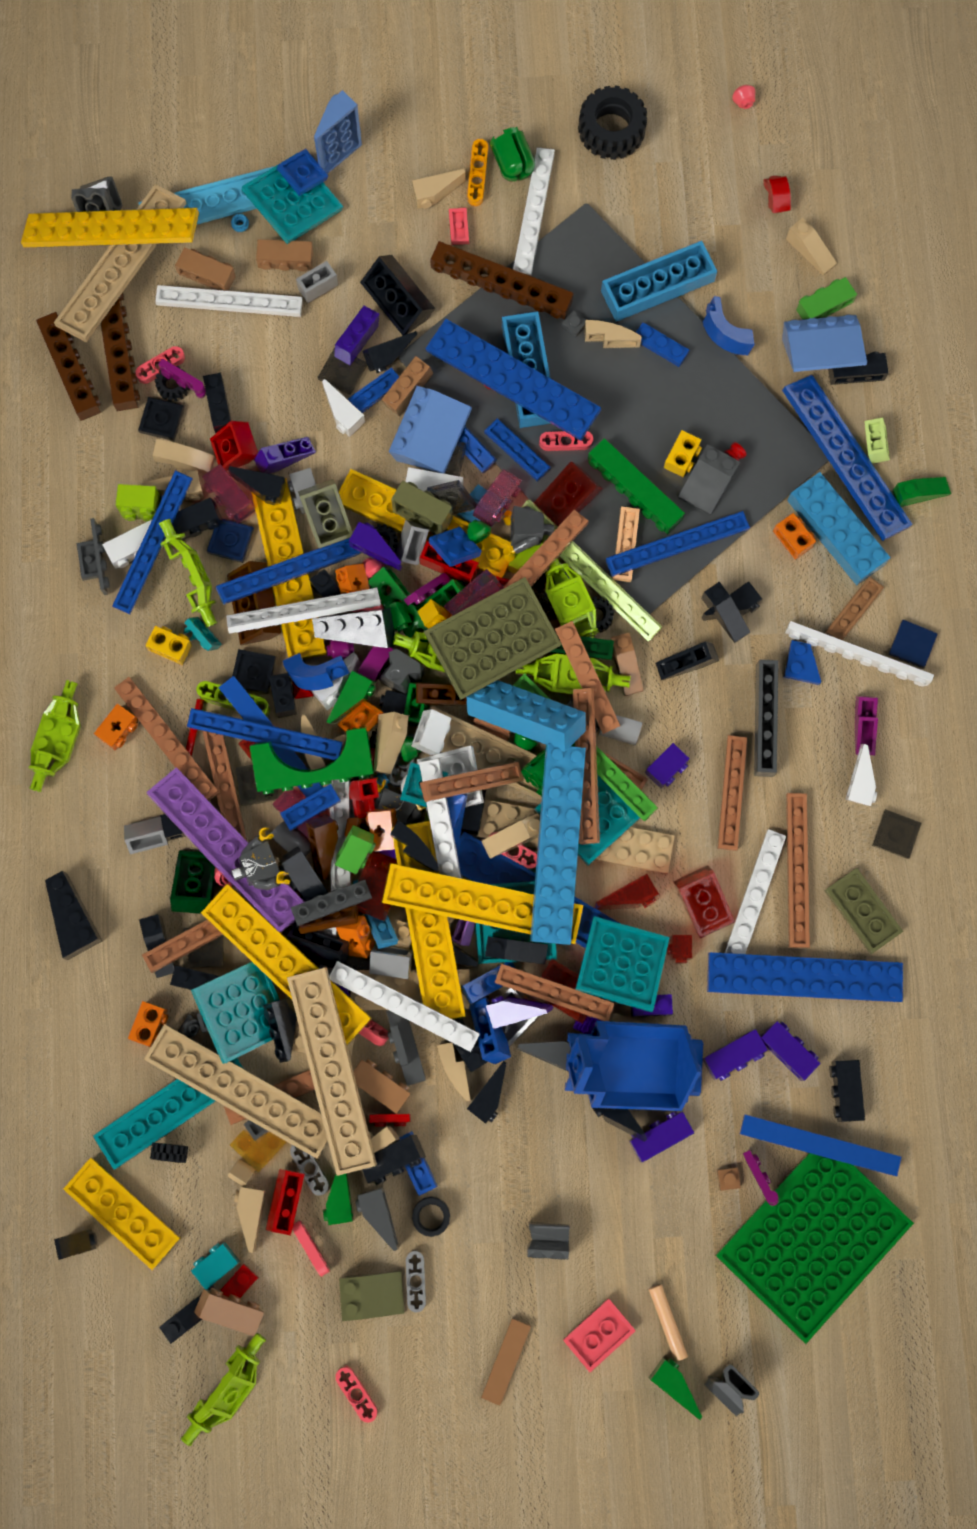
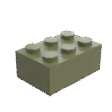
(422, 507)
(325, 513)

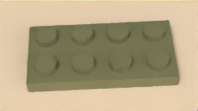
(863, 911)

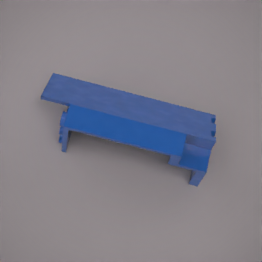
(635, 1066)

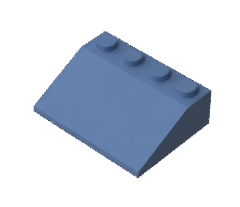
(337, 132)
(824, 343)
(429, 430)

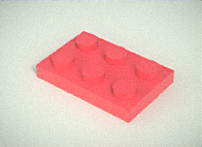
(599, 1335)

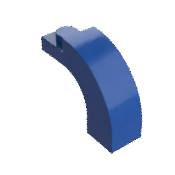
(724, 334)
(317, 676)

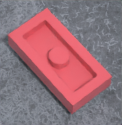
(458, 226)

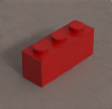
(464, 571)
(285, 1202)

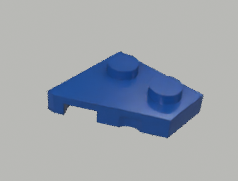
(801, 664)

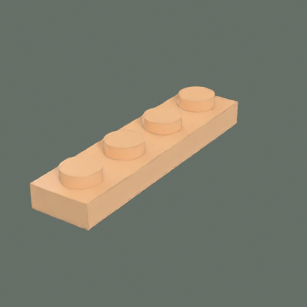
(626, 536)

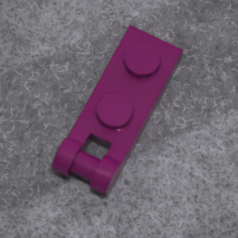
(182, 378)
(428, 589)
(761, 1178)

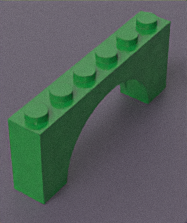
(273, 773)

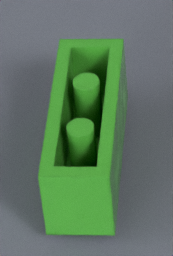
(827, 300)

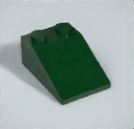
(192, 883)

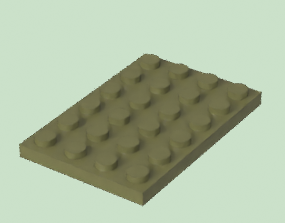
(492, 638)

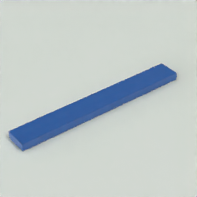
(151, 542)
(677, 543)
(285, 571)
(251, 712)
(261, 733)
(820, 1145)

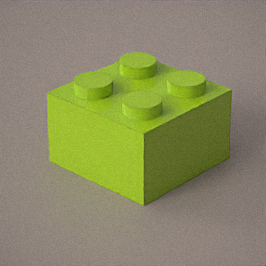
(137, 501)

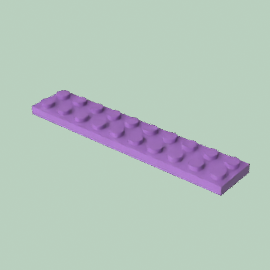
(219, 844)

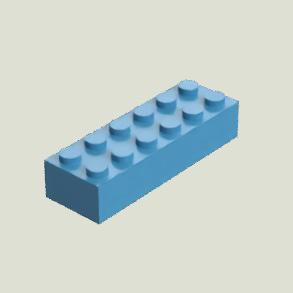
(658, 281)
(525, 342)
(838, 528)
(527, 714)

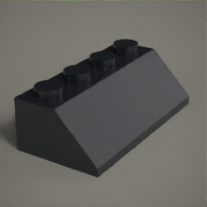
(397, 294)

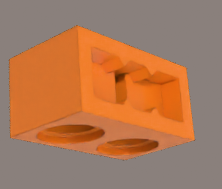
(790, 538)
(143, 1022)

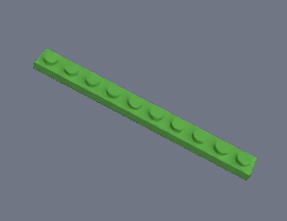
(607, 769)

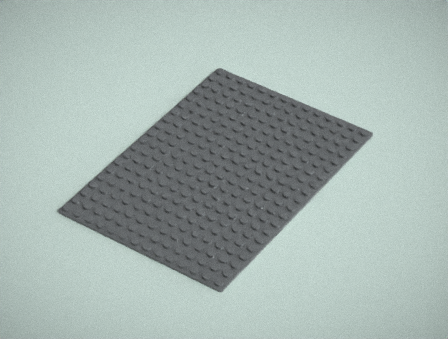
(641, 404)

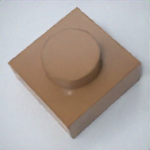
(728, 1179)

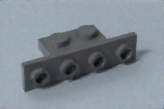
(91, 560)
(331, 902)
(406, 1048)

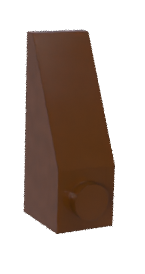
(438, 695)
(323, 841)

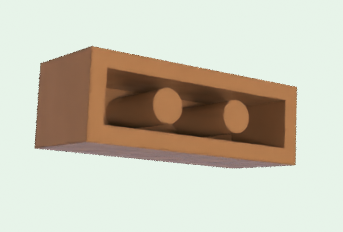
(283, 256)
(205, 270)
(402, 390)
(381, 1086)
(229, 1311)

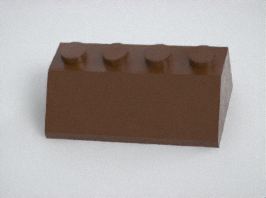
(256, 601)

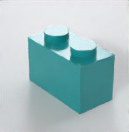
(214, 1266)

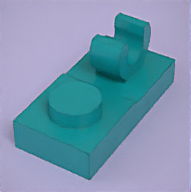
(204, 635)

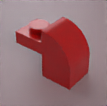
(778, 193)
(362, 795)

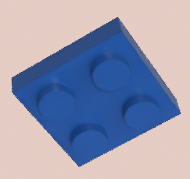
(302, 172)
(454, 546)

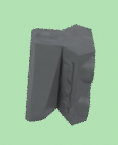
(97, 196)
(401, 672)
(548, 1240)
(731, 1389)

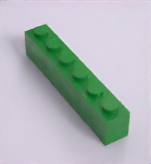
(635, 486)

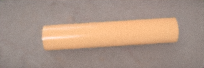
(668, 1322)

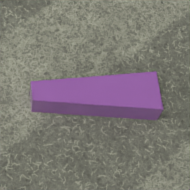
(463, 932)

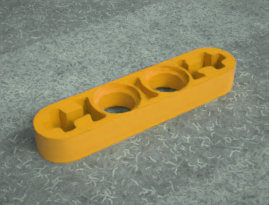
(477, 172)

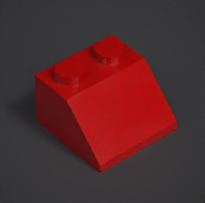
(234, 445)

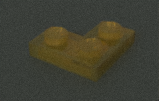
(257, 1153)

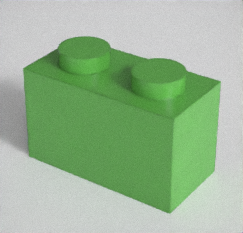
(355, 849)

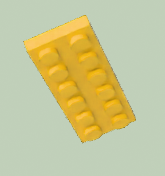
(122, 1213)

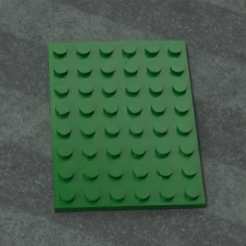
(814, 1242)

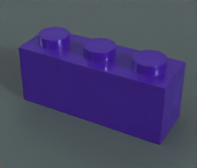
(356, 335)
(790, 1050)
(735, 1055)
(662, 1136)

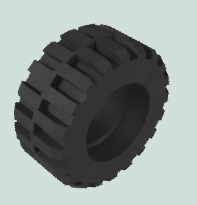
(615, 102)

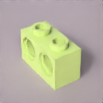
(877, 440)

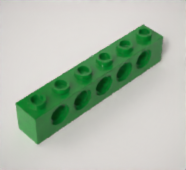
(386, 577)

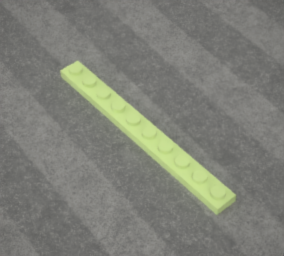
(605, 585)

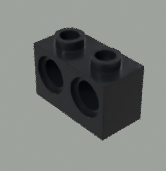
(283, 695)

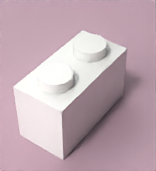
(431, 732)

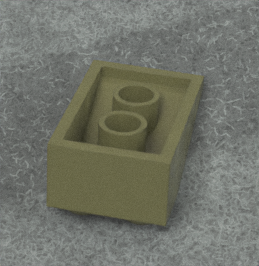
(371, 1295)

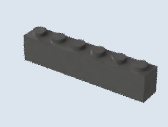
(766, 718)

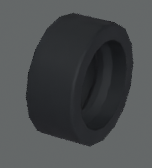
(416, 1213)

